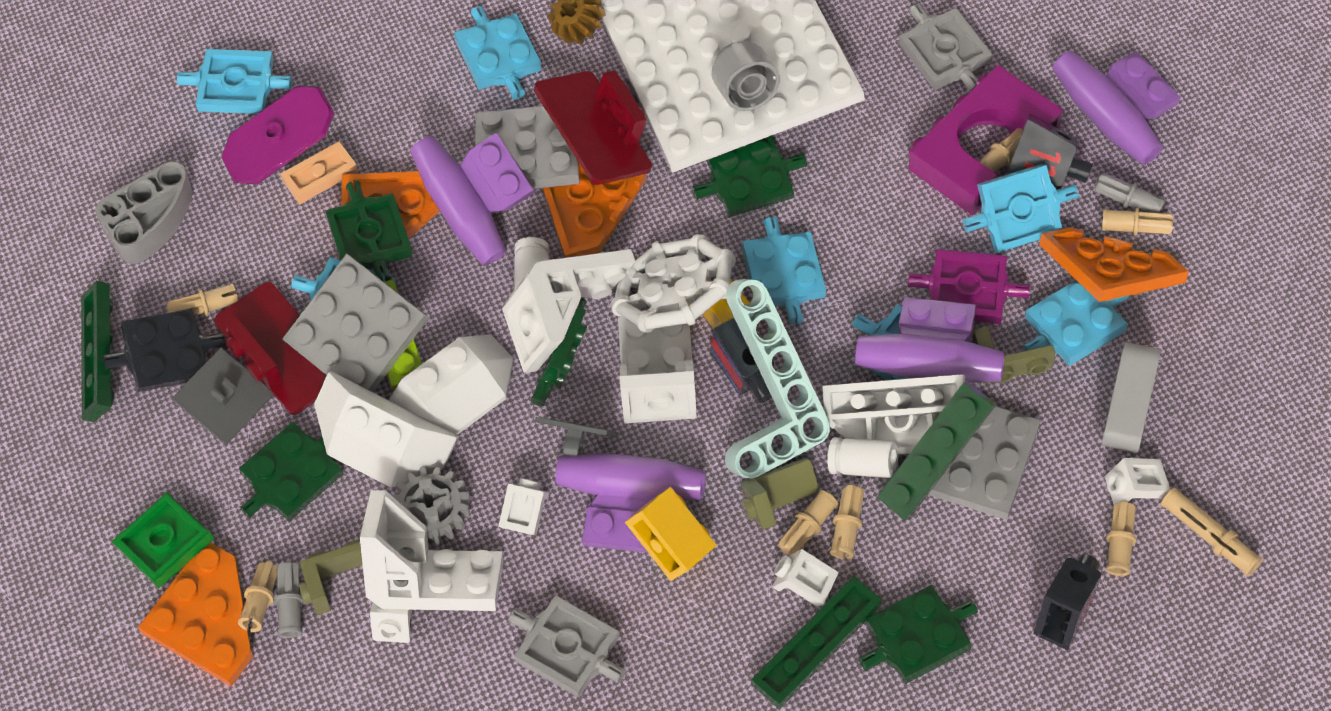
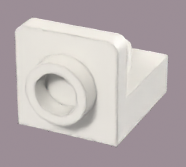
(1137, 479)
(523, 506)
(805, 576)
(390, 624)

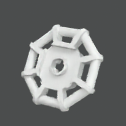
(691, 279)

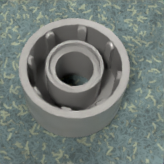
(745, 76)

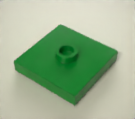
(163, 540)

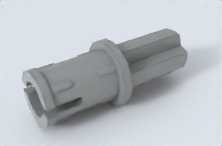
(1129, 194)
(288, 600)

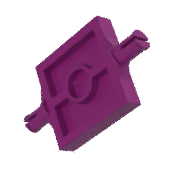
(971, 280)

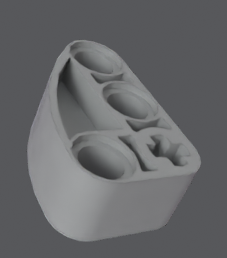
(147, 222)
(1131, 397)

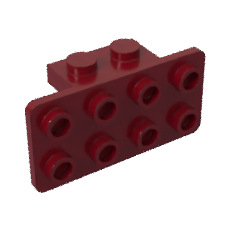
(597, 123)
(256, 333)

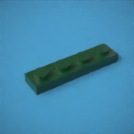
(95, 341)
(936, 450)
(816, 642)

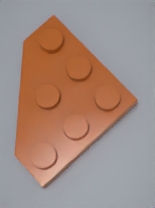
(410, 194)
(588, 212)
(1111, 266)
(201, 616)

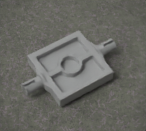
(944, 48)
(567, 646)

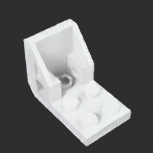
(548, 297)
(656, 373)
(421, 576)

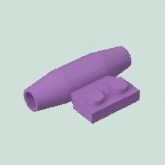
(1119, 100)
(470, 192)
(931, 344)
(621, 489)

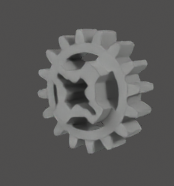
(448, 502)

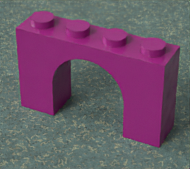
(995, 100)

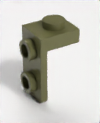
(1031, 361)
(776, 490)
(323, 565)

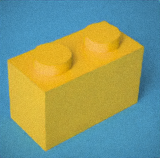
(671, 533)

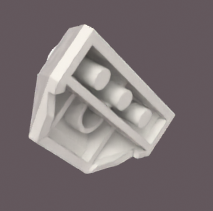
(457, 383)
(889, 408)
(378, 434)

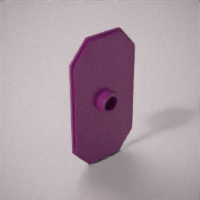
(277, 135)

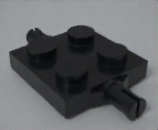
(163, 349)

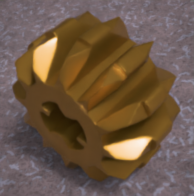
(575, 19)

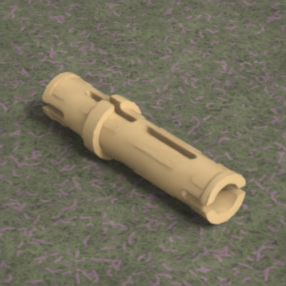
(1227, 542)

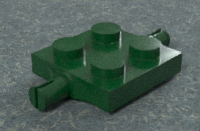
(750, 177)
(369, 230)
(561, 358)
(289, 473)
(918, 634)

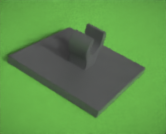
(222, 396)
(575, 434)

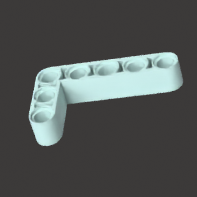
(778, 384)

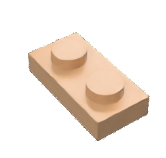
(318, 172)

